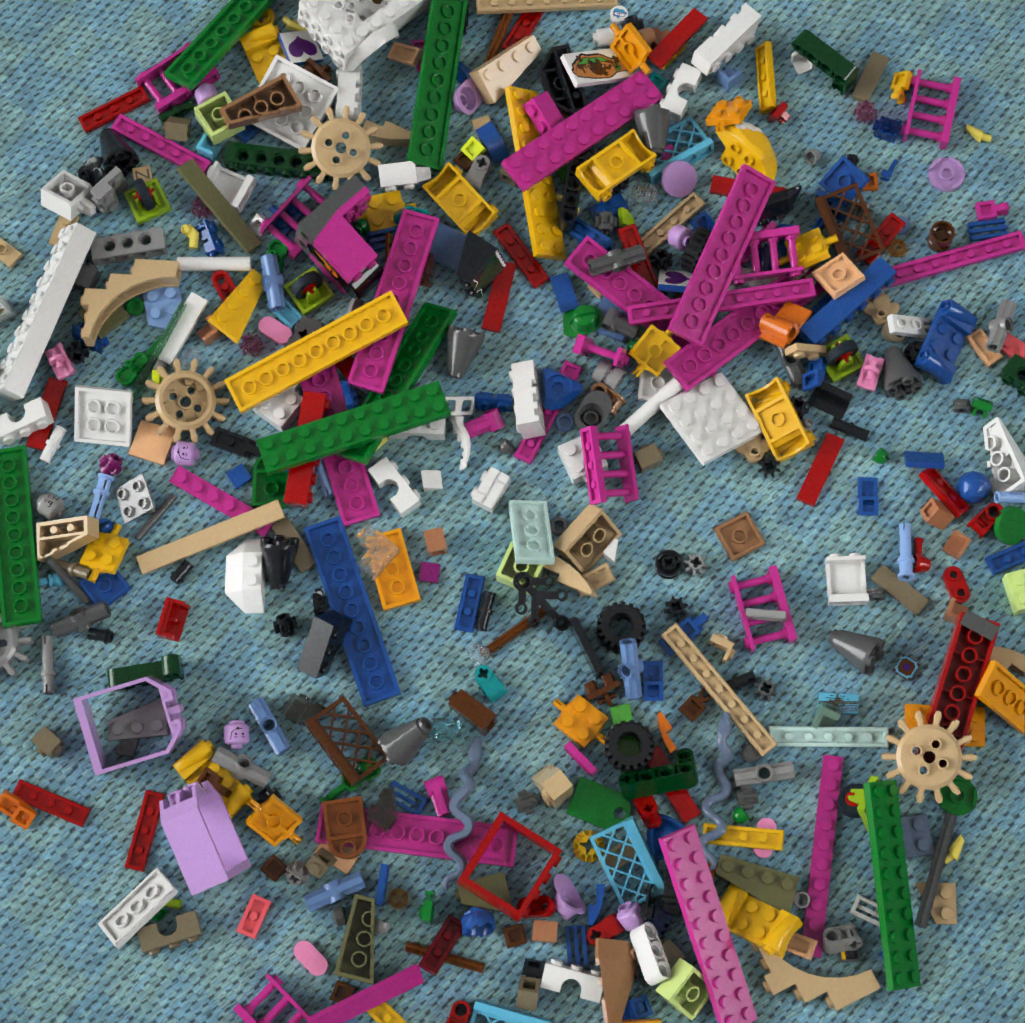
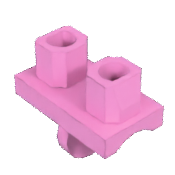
(60, 362)
(870, 372)

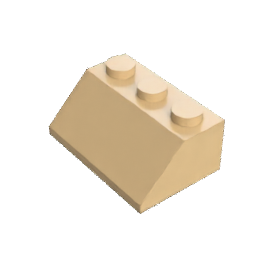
(586, 538)

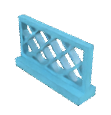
(693, 154)
(643, 852)
(504, 1013)

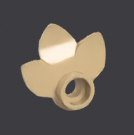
(881, 306)
(756, 445)

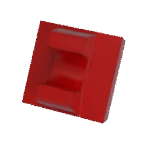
(779, 114)

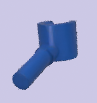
(887, 173)

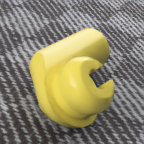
(192, 234)

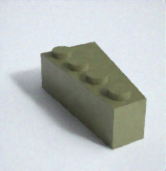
(759, 881)
(357, 947)

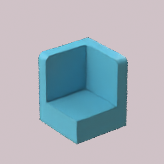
(207, 150)

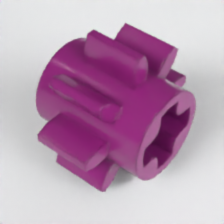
(110, 464)

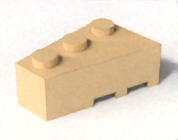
(64, 536)
(553, 785)

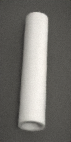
(215, 263)
(652, 406)

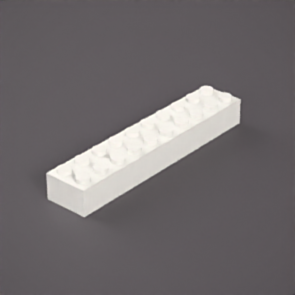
(44, 310)

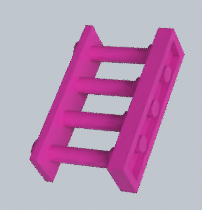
(178, 95)
(947, 104)
(267, 224)
(771, 237)
(585, 346)
(594, 469)
(777, 596)
(245, 1012)

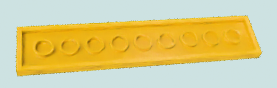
(540, 199)
(316, 352)

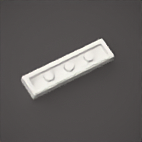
(184, 327)

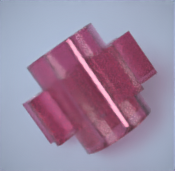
(862, 115)
(197, 208)
(250, 348)

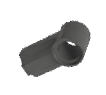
(616, 322)

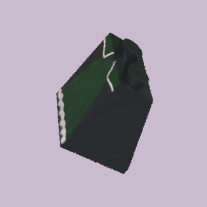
(479, 265)

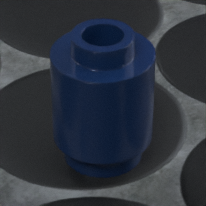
(764, 257)

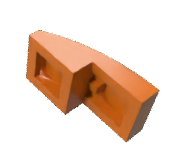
(664, 727)
(17, 809)

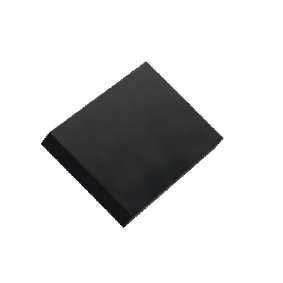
(586, 647)

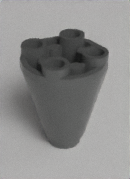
(653, 127)
(461, 349)
(899, 374)
(858, 649)
(404, 741)

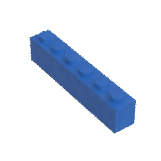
(842, 310)

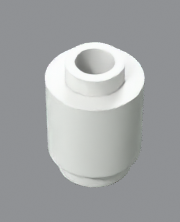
(603, 37)

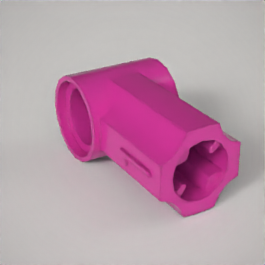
(489, 421)
(438, 793)

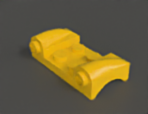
(261, 48)
(615, 165)
(460, 200)
(779, 420)
(194, 763)
(758, 921)

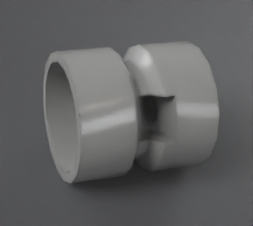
(607, 374)

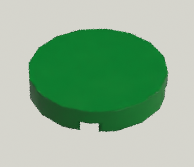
(1010, 525)
(962, 803)

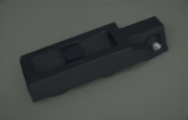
(234, 443)

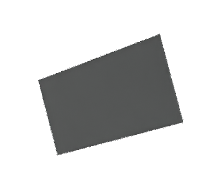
(979, 625)

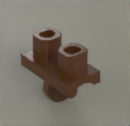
(318, 70)
(609, 683)

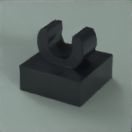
(533, 968)

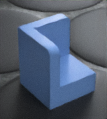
(728, 77)

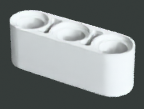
(650, 953)

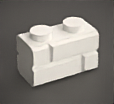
(491, 489)

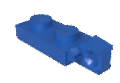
(691, 627)

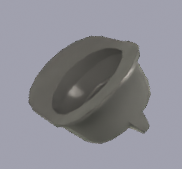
(593, 410)

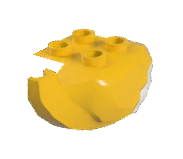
(748, 146)

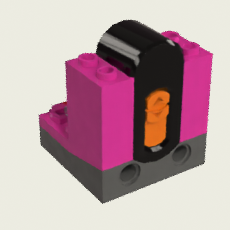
(336, 245)

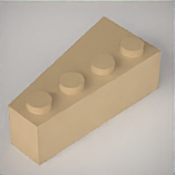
(504, 68)

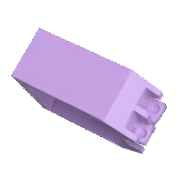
(172, 710)
(202, 836)

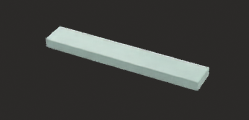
(829, 736)

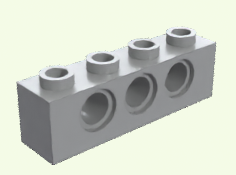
(138, 250)

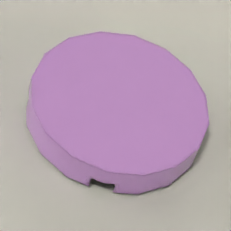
(946, 174)
(678, 178)

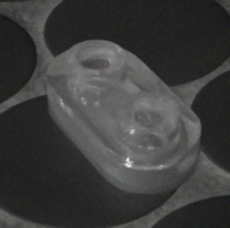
(184, 359)

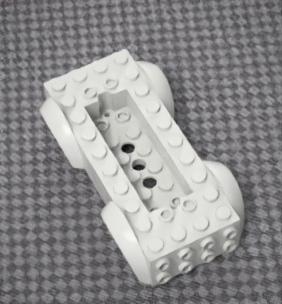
(356, 27)

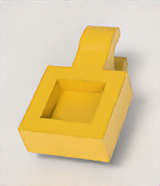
(900, 83)

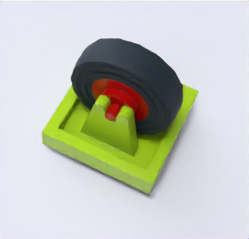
(147, 200)
(309, 291)
(842, 358)
(852, 801)

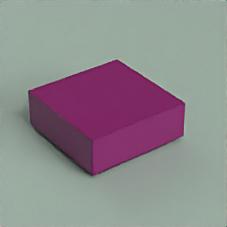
(429, 572)

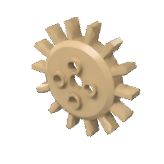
(324, 155)
(178, 384)
(909, 763)

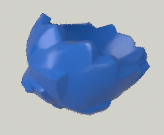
(973, 487)
(477, 922)

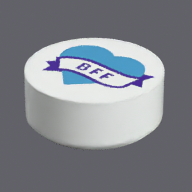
(618, 14)

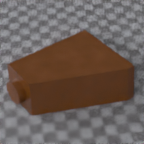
(473, 711)

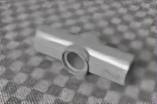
(1001, 326)
(241, 767)
(776, 771)

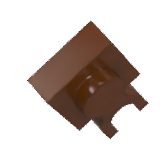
(693, 706)

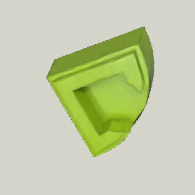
(624, 217)

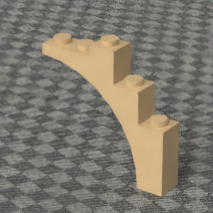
(143, 277)
(839, 991)

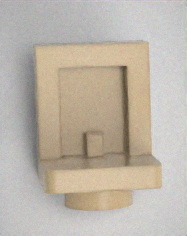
(722, 642)

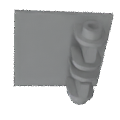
(135, 499)

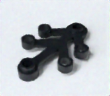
(538, 598)

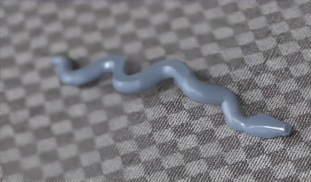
(723, 731)
(474, 756)

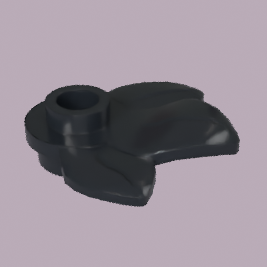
(93, 171)
(648, 909)

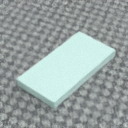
(531, 532)

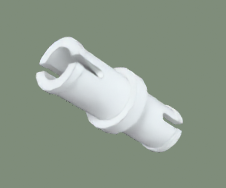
(52, 444)

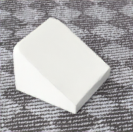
(253, 225)
(431, 480)
(610, 552)

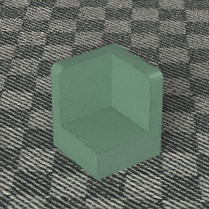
(825, 715)

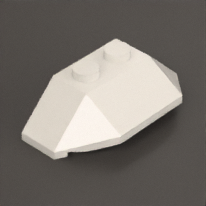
(246, 577)

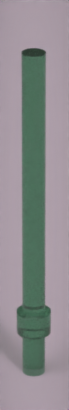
(139, 384)

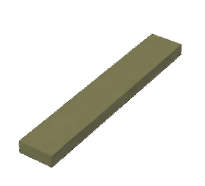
(219, 206)

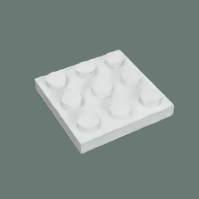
(103, 416)

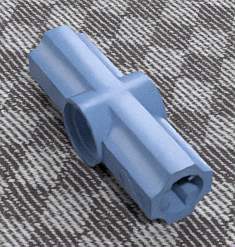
(273, 282)
(630, 668)
(275, 736)
(335, 891)

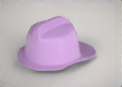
(466, 98)
(567, 899)

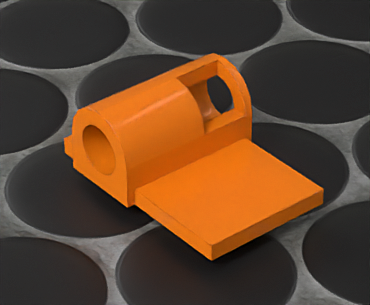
(784, 326)

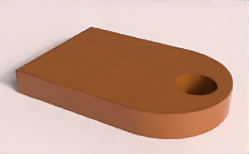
(344, 825)

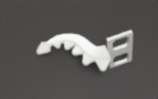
(458, 427)

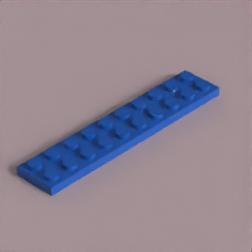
(349, 597)

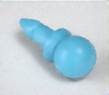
(52, 579)

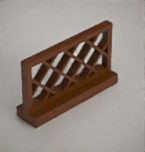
(832, 227)
(332, 750)

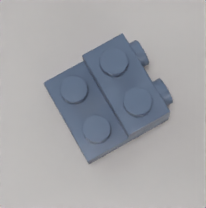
(917, 836)

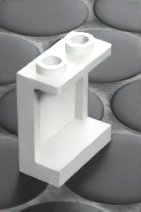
(232, 185)
(846, 580)

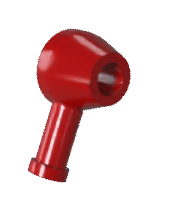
(923, 564)

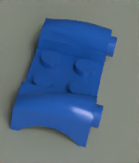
(945, 340)

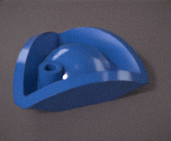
(558, 389)
(667, 826)

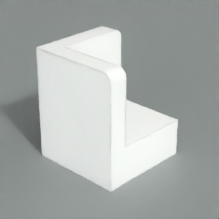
(801, 64)

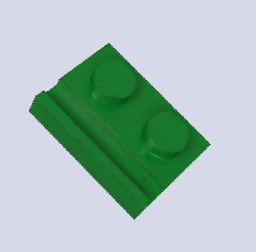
(426, 911)

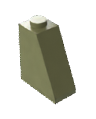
(493, 883)

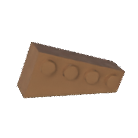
(264, 103)

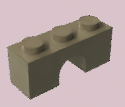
(187, 929)

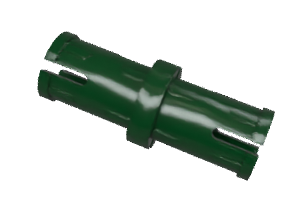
(177, 111)

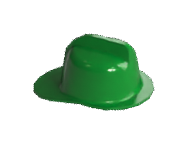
(582, 320)

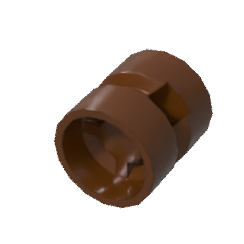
(940, 236)

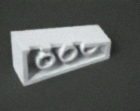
(727, 40)
(350, 93)
(527, 399)

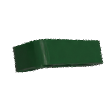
(827, 60)
(165, 670)
(662, 778)

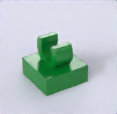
(981, 404)

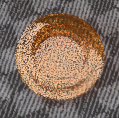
(897, 248)
(398, 898)

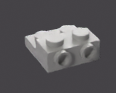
(106, 190)

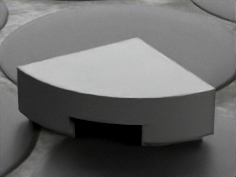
(128, 748)

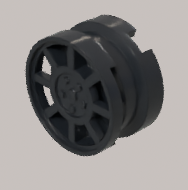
(668, 564)

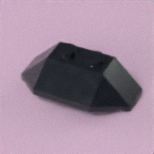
(558, 83)
(779, 204)

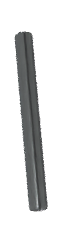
(935, 870)

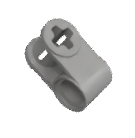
(477, 175)
(840, 939)

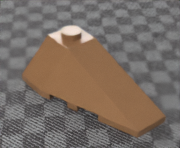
(618, 969)

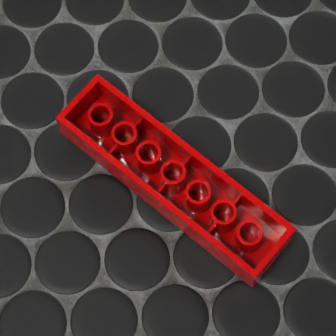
(958, 681)

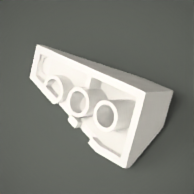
(1005, 460)

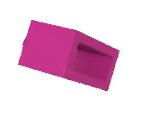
(543, 112)

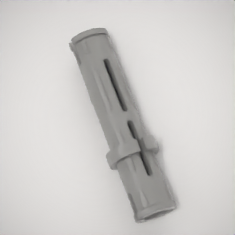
(48, 673)

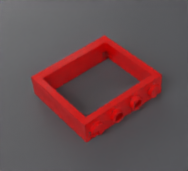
(534, 893)

